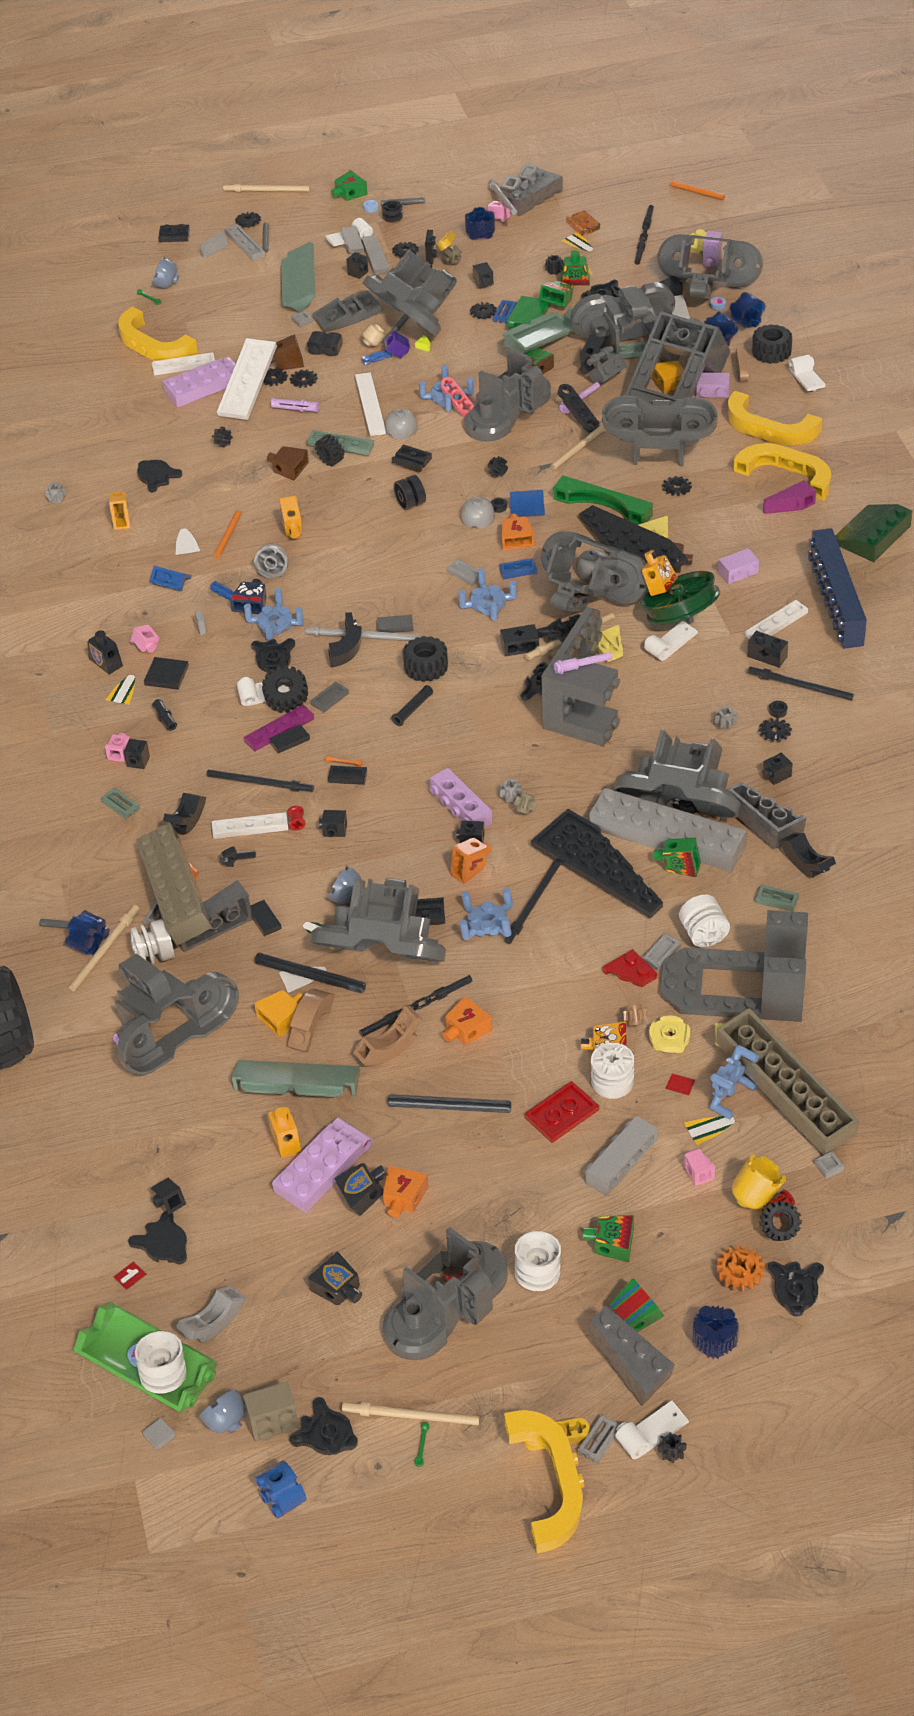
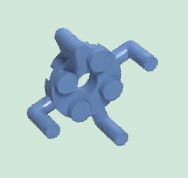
(438, 396)
(484, 593)
(278, 613)
(478, 917)
(728, 1076)

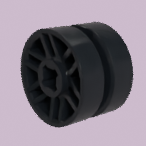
(409, 492)

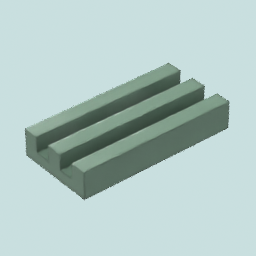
(117, 805)
(777, 901)

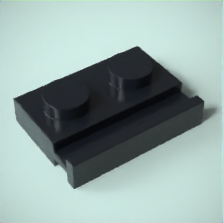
(174, 233)
(430, 252)
(411, 457)
(432, 909)

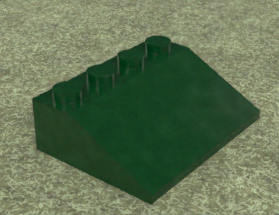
(874, 530)

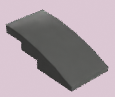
(347, 312)

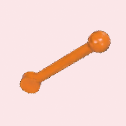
(358, 763)

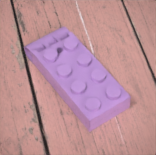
(199, 381)
(320, 1162)

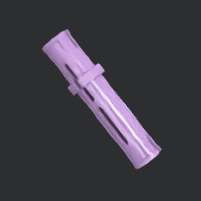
(313, 406)

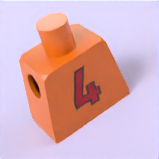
(517, 532)
(469, 859)
(466, 1022)
(403, 1190)

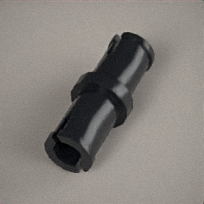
(164, 714)

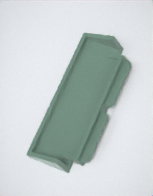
(298, 277)
(539, 332)
(297, 1077)

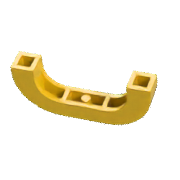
(145, 345)
(768, 429)
(788, 459)
(537, 1427)

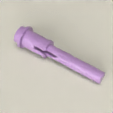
(585, 393)
(572, 664)

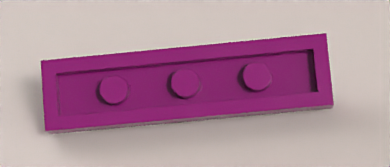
(296, 717)

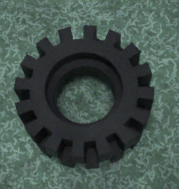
(329, 450)
(793, 1221)

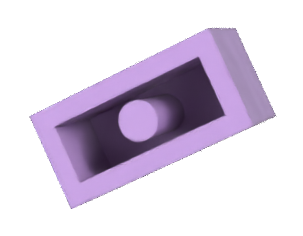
(712, 250)
(713, 385)
(738, 566)

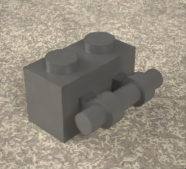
(607, 369)

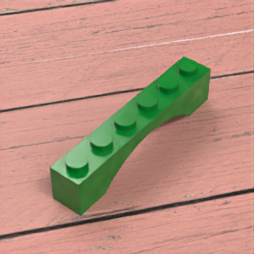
(575, 491)

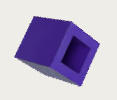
(397, 344)

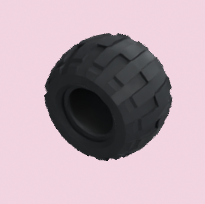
(15, 1026)

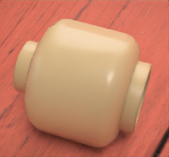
(373, 334)

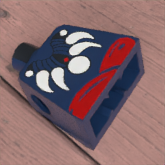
(249, 593)

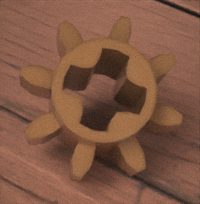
(634, 1015)

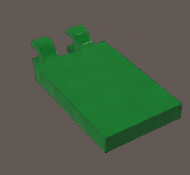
(527, 310)

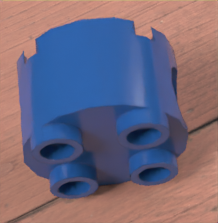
(280, 1489)

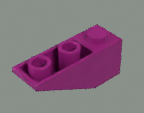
(791, 499)

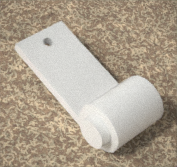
(362, 228)
(802, 370)
(670, 642)
(252, 693)
(646, 1435)

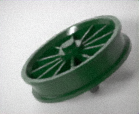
(684, 598)

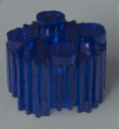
(480, 223)
(747, 310)
(726, 325)
(86, 932)
(715, 1331)

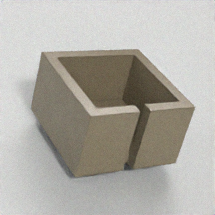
(271, 1411)

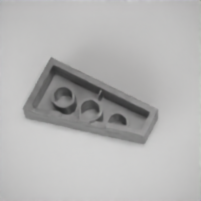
(534, 190)
(765, 816)
(225, 911)
(631, 1355)

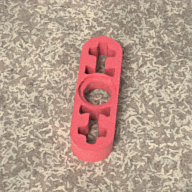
(456, 390)

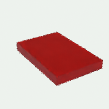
(561, 1111)

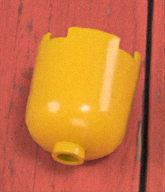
(757, 1182)

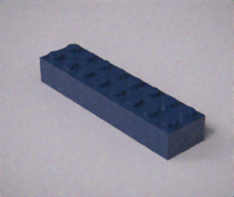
(837, 588)

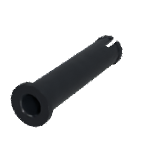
(399, 718)

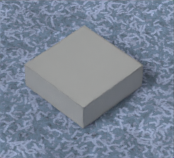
(302, 319)
(200, 621)
(829, 1164)
(158, 1434)

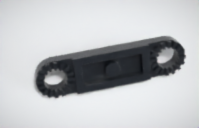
(577, 407)

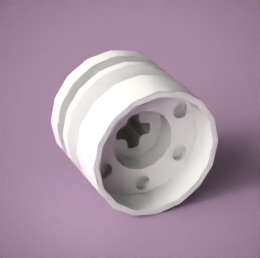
(704, 920)
(152, 942)
(612, 1070)
(537, 1261)
(160, 1362)

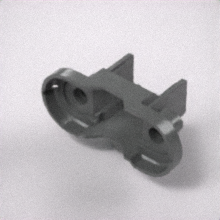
(702, 288)
(414, 290)
(608, 314)
(506, 397)
(659, 424)
(557, 560)
(684, 774)
(381, 916)
(149, 992)
(429, 1315)

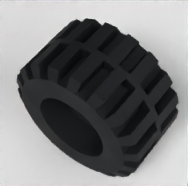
(772, 343)
(425, 658)

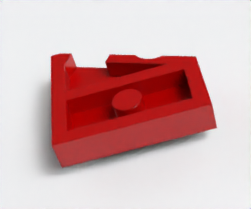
(631, 968)

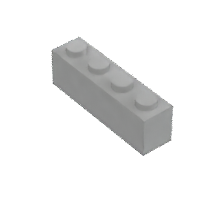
(621, 1155)

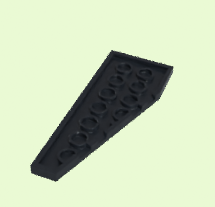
(630, 537)
(588, 853)

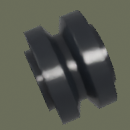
(392, 211)

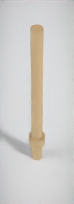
(238, 188)
(577, 447)
(542, 649)
(124, 921)
(367, 1409)

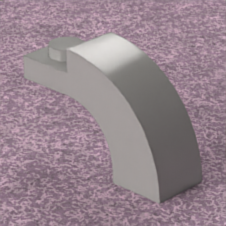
(513, 182)
(214, 1317)

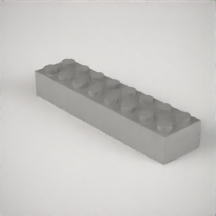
(654, 823)

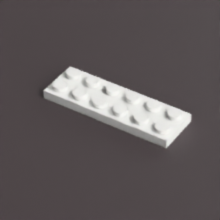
(246, 379)

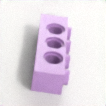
(459, 798)

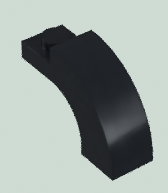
(346, 649)
(187, 813)
(804, 856)

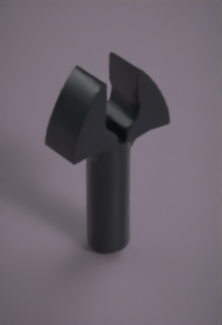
(231, 855)

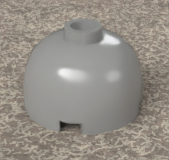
(401, 424)
(477, 512)
(271, 560)
(587, 562)

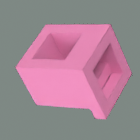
(500, 210)
(145, 638)
(117, 743)
(698, 1167)

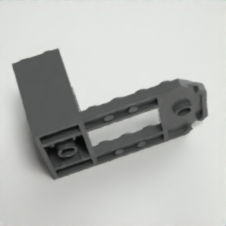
(674, 338)
(577, 697)
(781, 965)

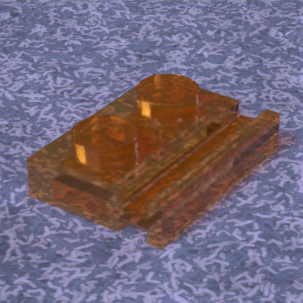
(583, 222)

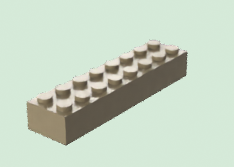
(173, 884)
(789, 1083)

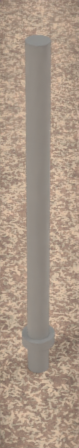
(494, 186)
(365, 634)

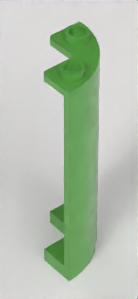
(117, 1331)

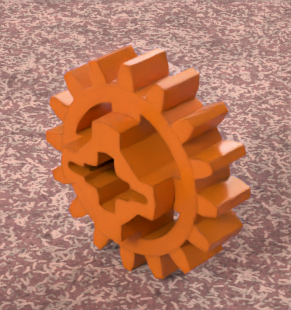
(740, 1268)

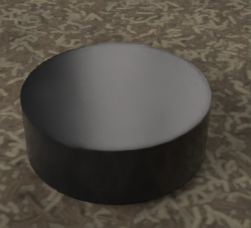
(499, 505)
(778, 709)

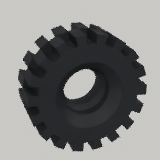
(289, 699)

